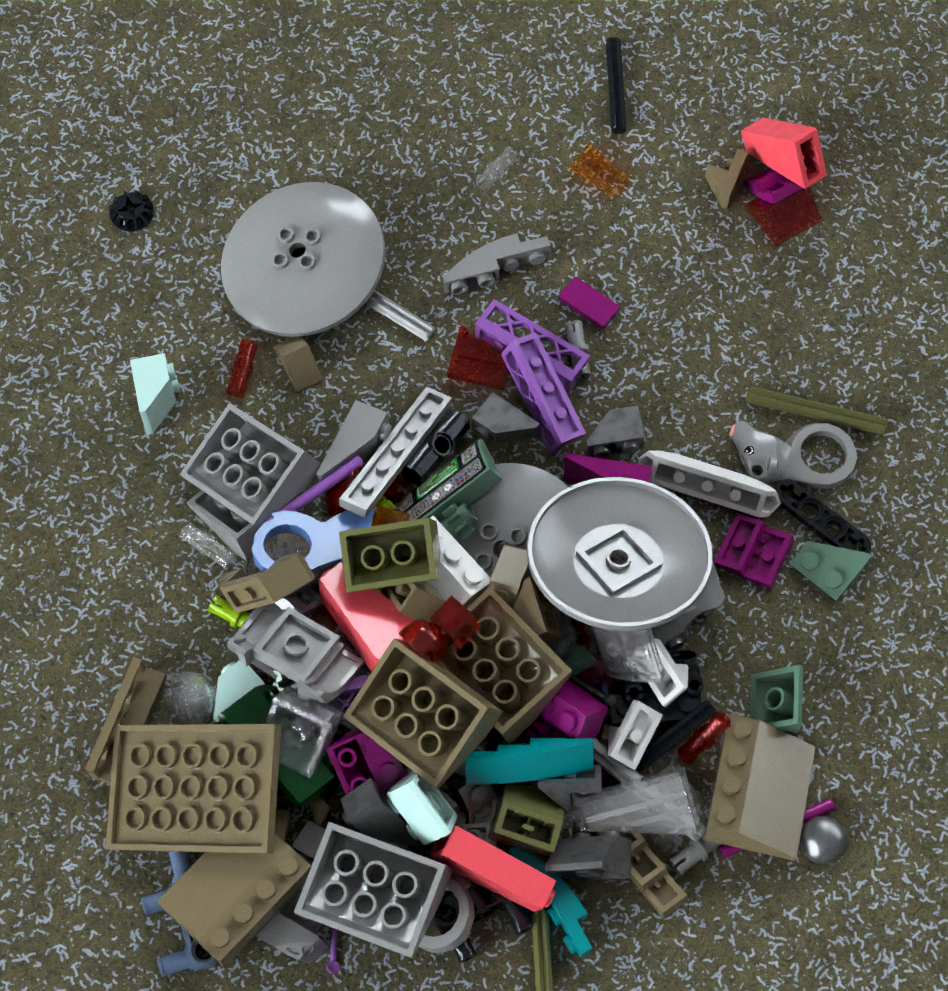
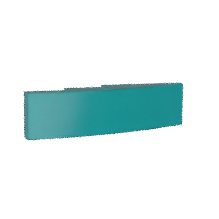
(531, 762)

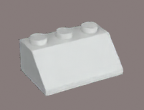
(458, 571)

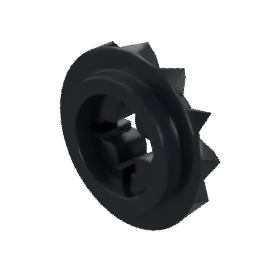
(123, 219)

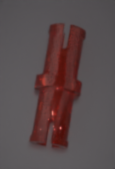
(242, 368)
(704, 737)

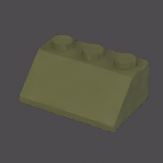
(390, 554)

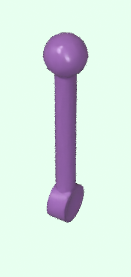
(333, 966)

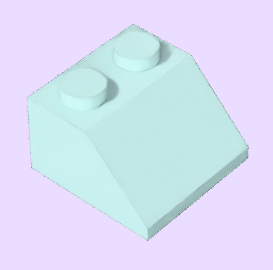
(155, 389)
(422, 807)

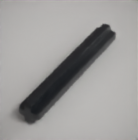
(616, 85)

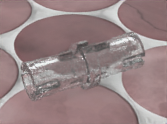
(495, 171)
(208, 546)

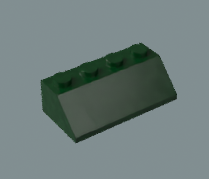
(299, 789)

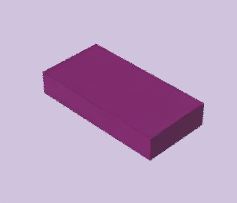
(589, 303)

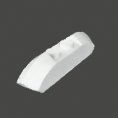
(711, 483)

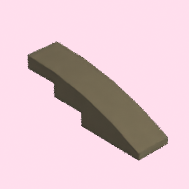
(652, 877)

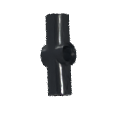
(445, 438)

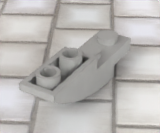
(483, 265)

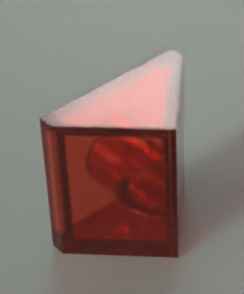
(786, 217)

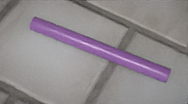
(323, 486)

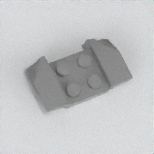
(297, 650)
(290, 931)

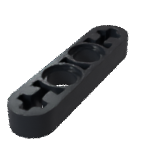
(825, 517)

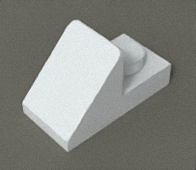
(675, 677)
(631, 739)

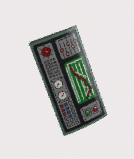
(457, 482)

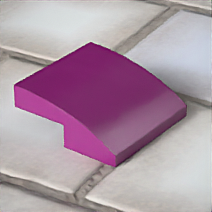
(771, 186)
(741, 546)

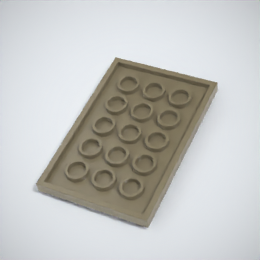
(194, 788)

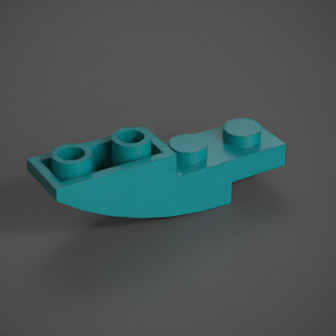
(564, 909)

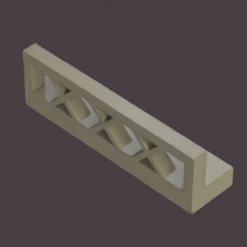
(131, 707)

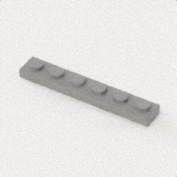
(395, 452)

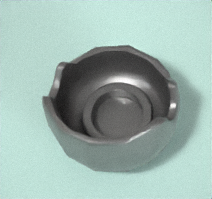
(823, 839)

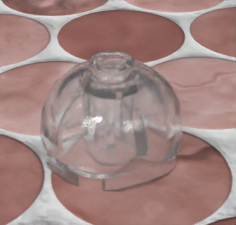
(191, 695)

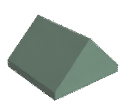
(778, 698)

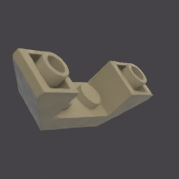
(267, 586)

